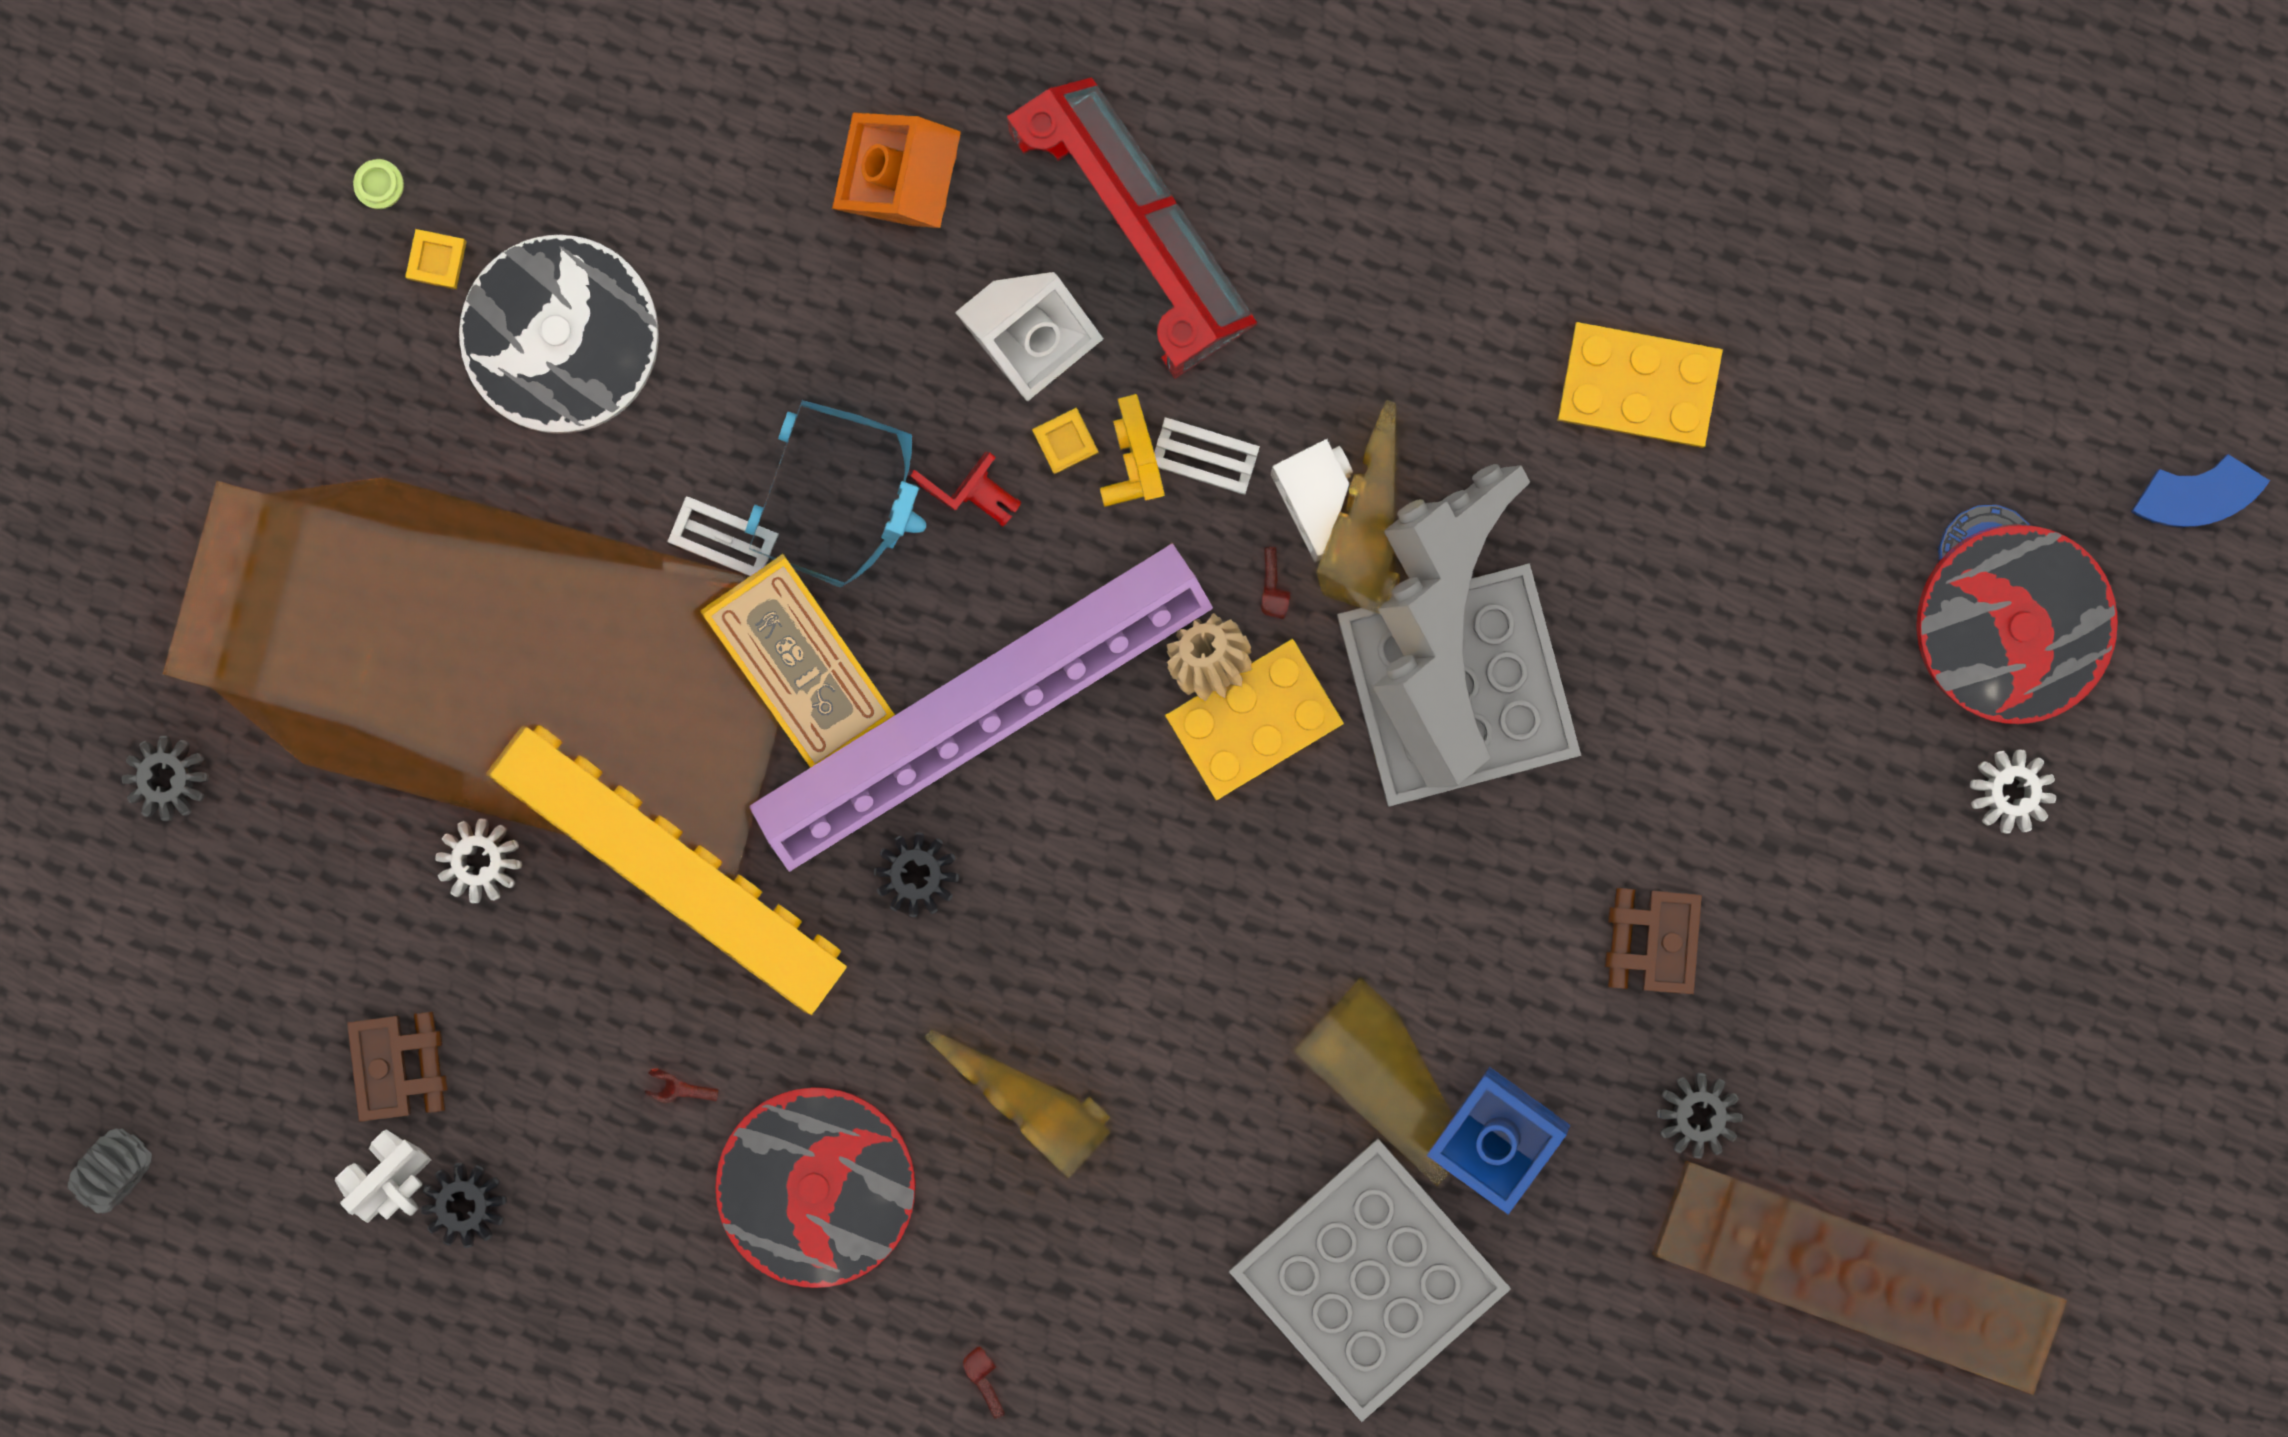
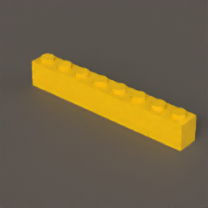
(666, 869)

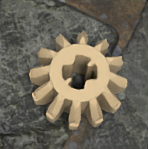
(1209, 657)

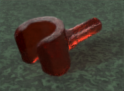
(1274, 601)
(675, 1088)
(977, 1367)

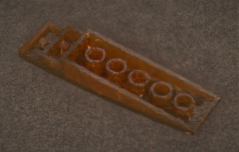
(1859, 1277)

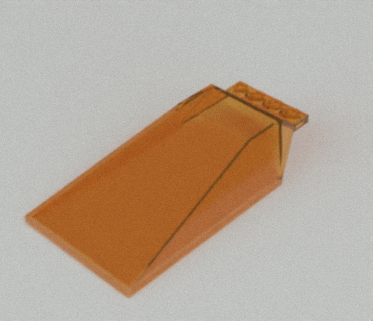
(427, 628)

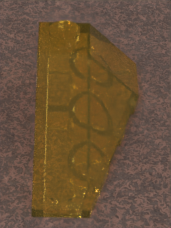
(1358, 555)
(1378, 1070)
(1045, 1114)

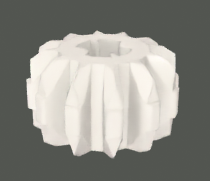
(2005, 775)
(469, 846)

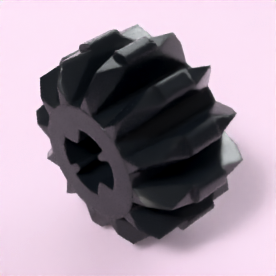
(921, 859)
(473, 1191)

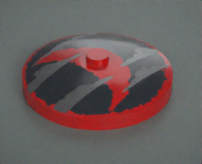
(2017, 623)
(815, 1187)

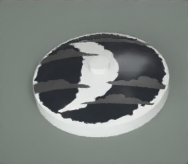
(559, 334)

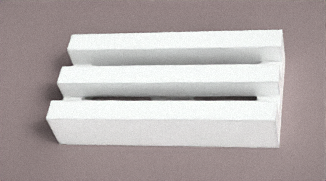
(1244, 468)
(684, 522)

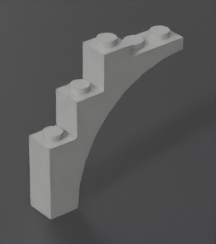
(1427, 686)

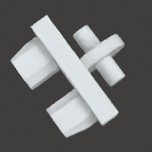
(388, 1184)

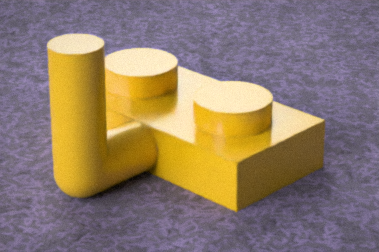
(1140, 463)

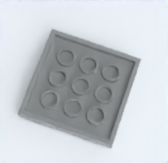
(1507, 678)
(1369, 1280)

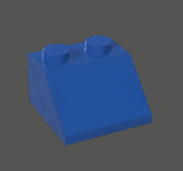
(1499, 1140)

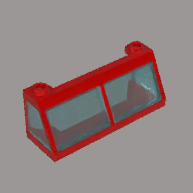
(1205, 304)

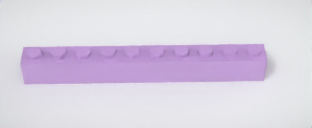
(980, 707)

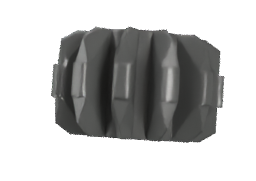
(181, 782)
(1682, 1110)
(109, 1171)

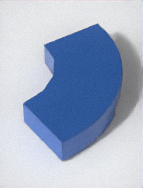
(2200, 498)

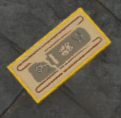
(797, 661)

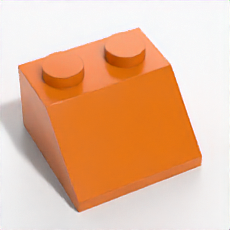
(897, 169)

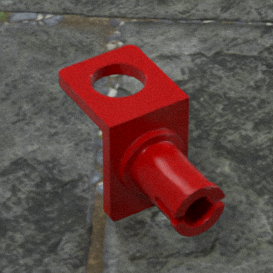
(975, 488)

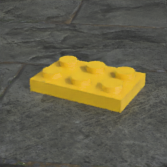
(1640, 384)
(1255, 724)

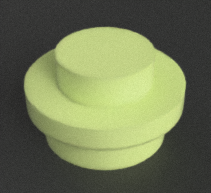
(378, 184)

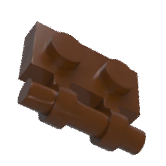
(1670, 941)
(381, 1069)

